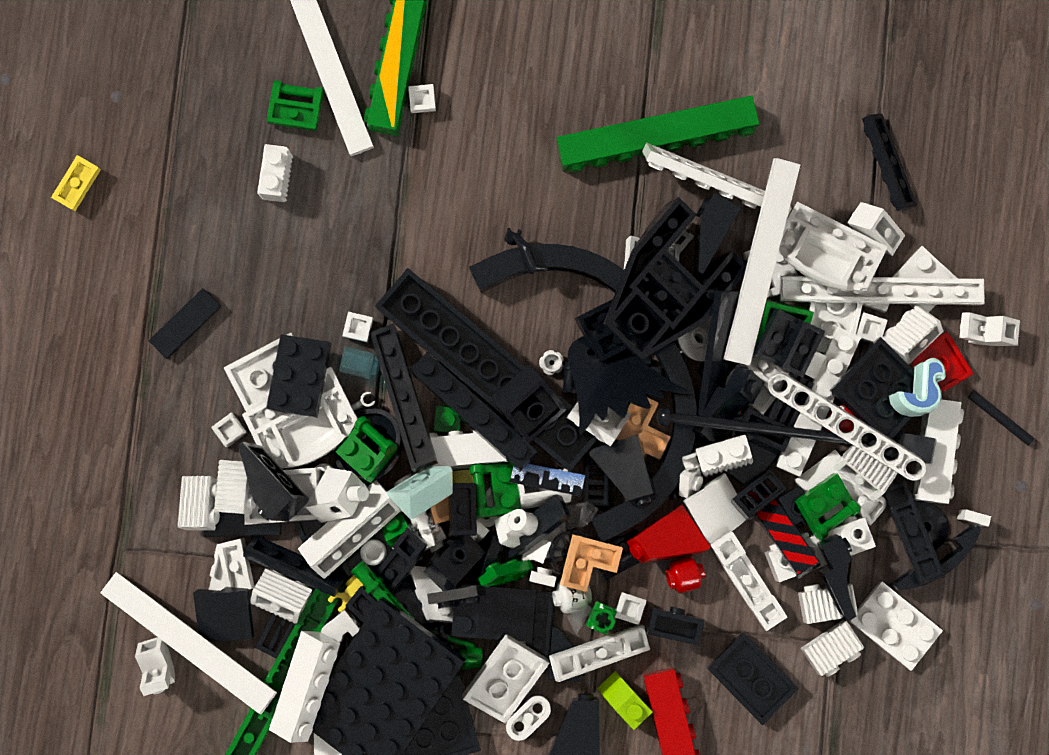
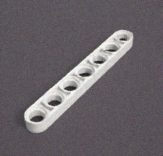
(853, 437)

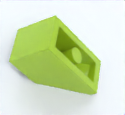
(624, 700)

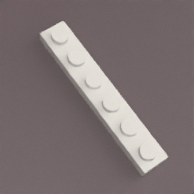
(839, 355)

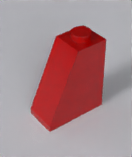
(669, 538)

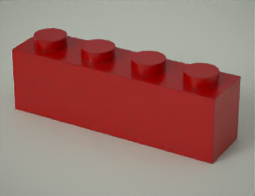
(670, 712)

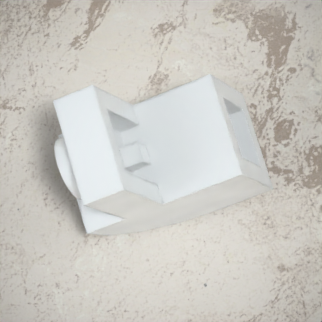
(989, 330)
(155, 665)

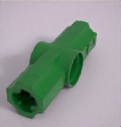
(601, 618)

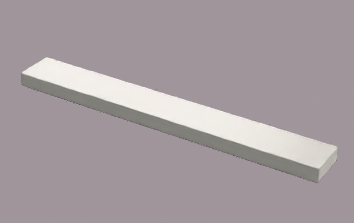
(332, 76)
(761, 261)
(887, 291)
(189, 643)

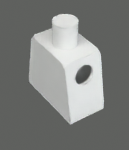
(337, 495)

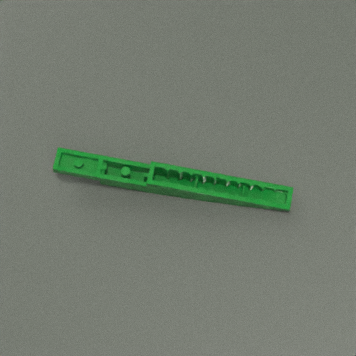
(256, 725)

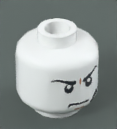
(570, 599)

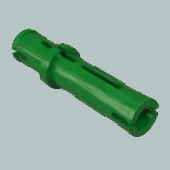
(375, 586)

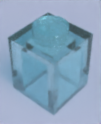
(359, 363)

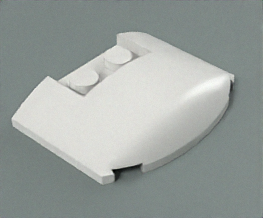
(829, 250)
(301, 439)

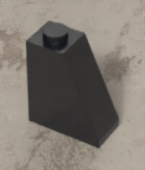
(628, 469)
(579, 728)

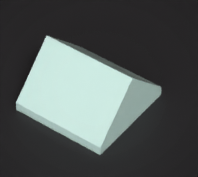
(423, 490)

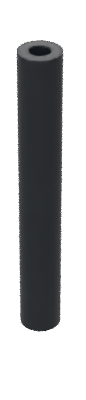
(1001, 418)

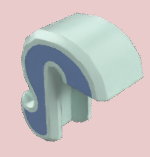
(926, 390)

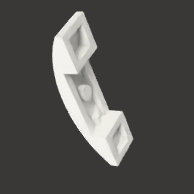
(747, 581)

